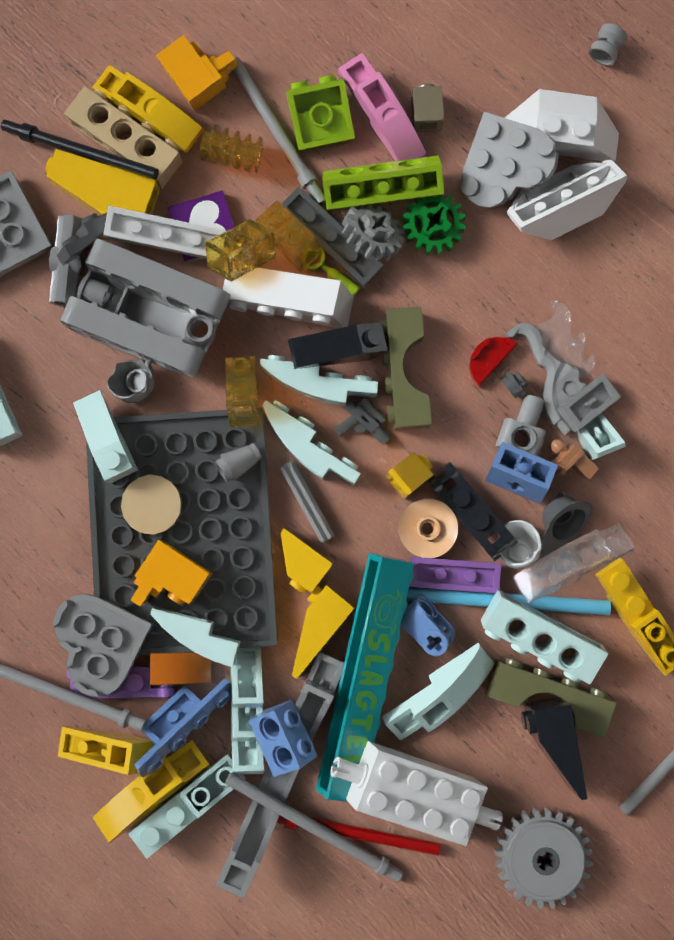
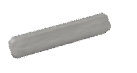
(307, 502)

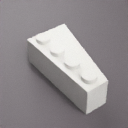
(292, 297)

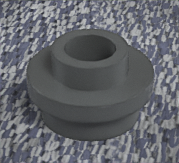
(515, 384)

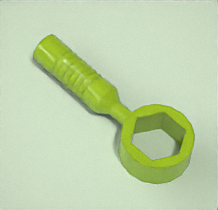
(334, 274)

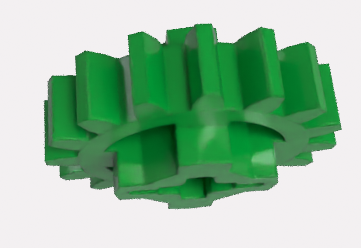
(442, 230)

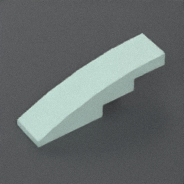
(245, 704)

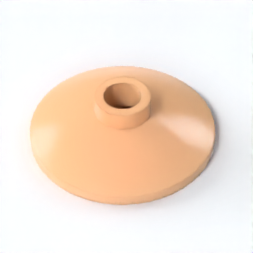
(443, 523)

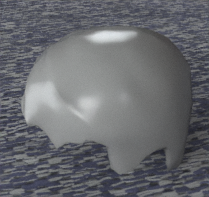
(132, 380)

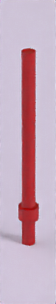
(372, 836)

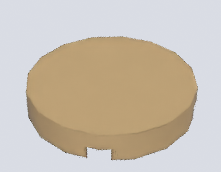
(151, 504)

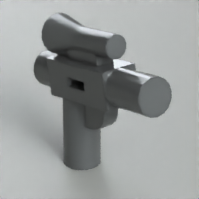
(363, 418)

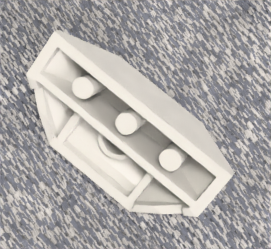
(573, 122)
(567, 199)

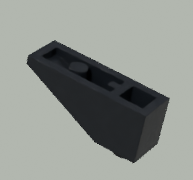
(338, 346)

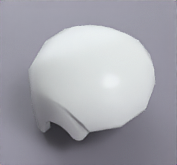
(528, 546)

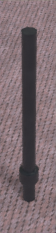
(31, 134)

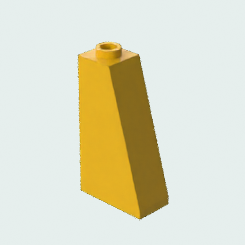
(101, 185)

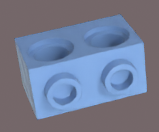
(283, 738)

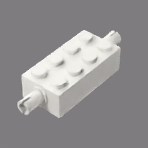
(416, 793)

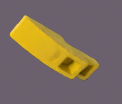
(149, 107)
(638, 614)
(147, 792)

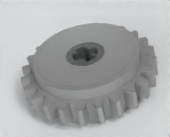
(552, 877)

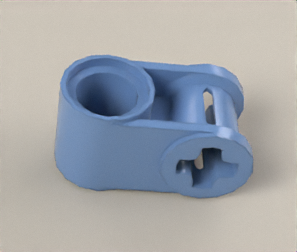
(425, 624)

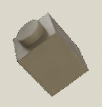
(427, 108)

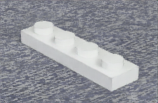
(158, 232)

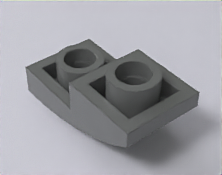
(76, 245)

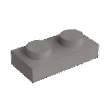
(588, 403)

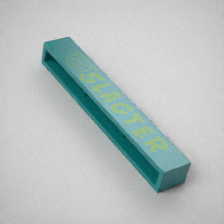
(366, 667)

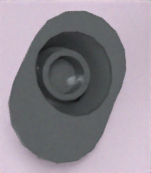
(563, 521)

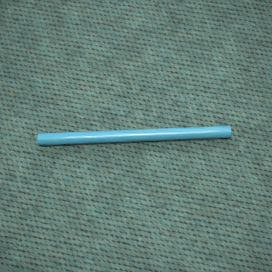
(483, 599)

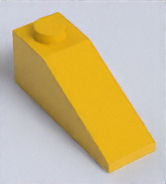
(321, 621)
(103, 749)

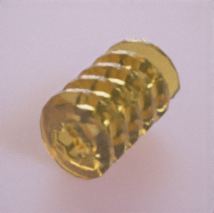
(231, 149)

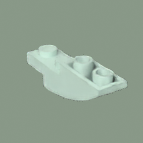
(308, 382)
(298, 438)
(449, 690)
(183, 807)

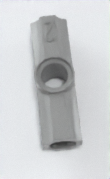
(65, 278)

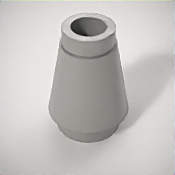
(237, 462)

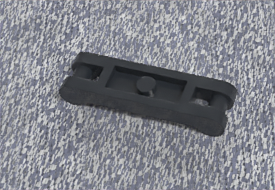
(472, 511)

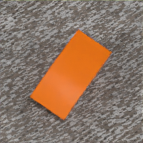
(179, 668)

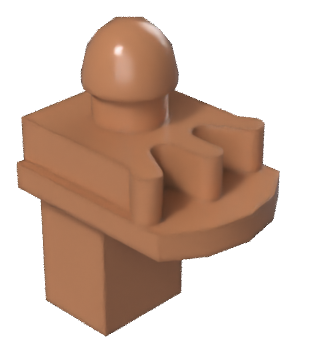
(573, 457)

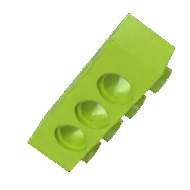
(383, 182)

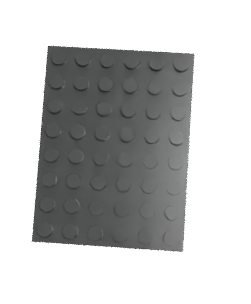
(219, 526)

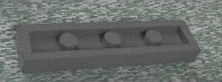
(331, 238)

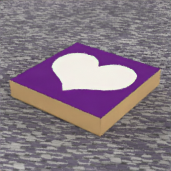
(205, 211)

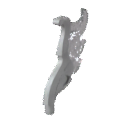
(560, 357)

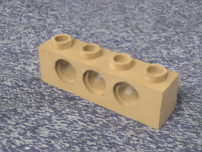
(91, 105)

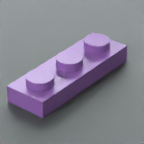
(456, 575)

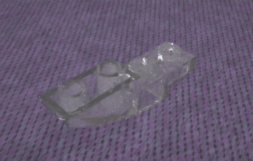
(572, 561)

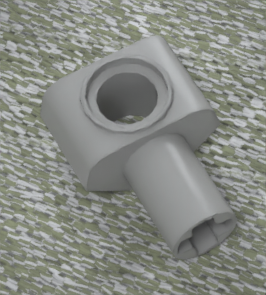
(525, 423)

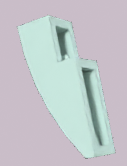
(198, 636)

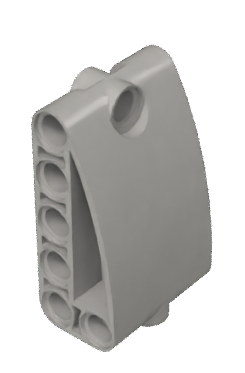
(145, 309)

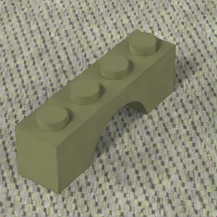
(409, 406)
(513, 685)

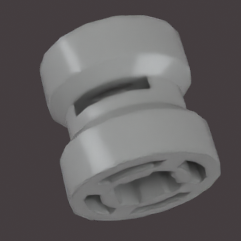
(609, 41)

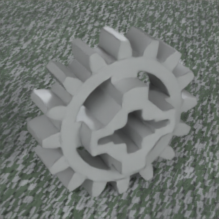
(373, 232)

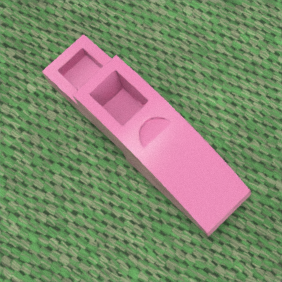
(382, 108)

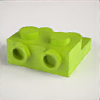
(320, 112)

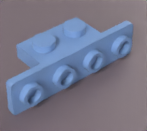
(176, 720)

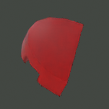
(488, 357)

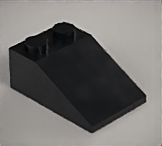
(554, 731)

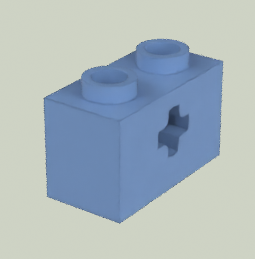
(521, 472)

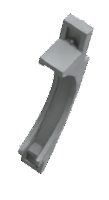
(259, 820)

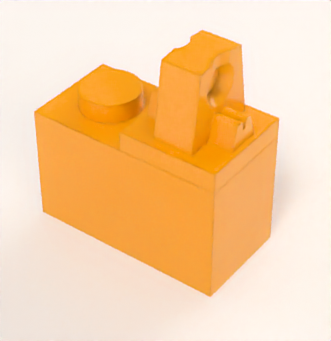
(195, 73)
(171, 571)

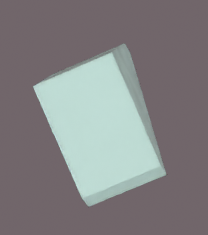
(599, 438)

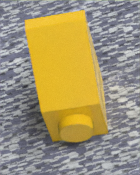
(410, 474)
(302, 563)

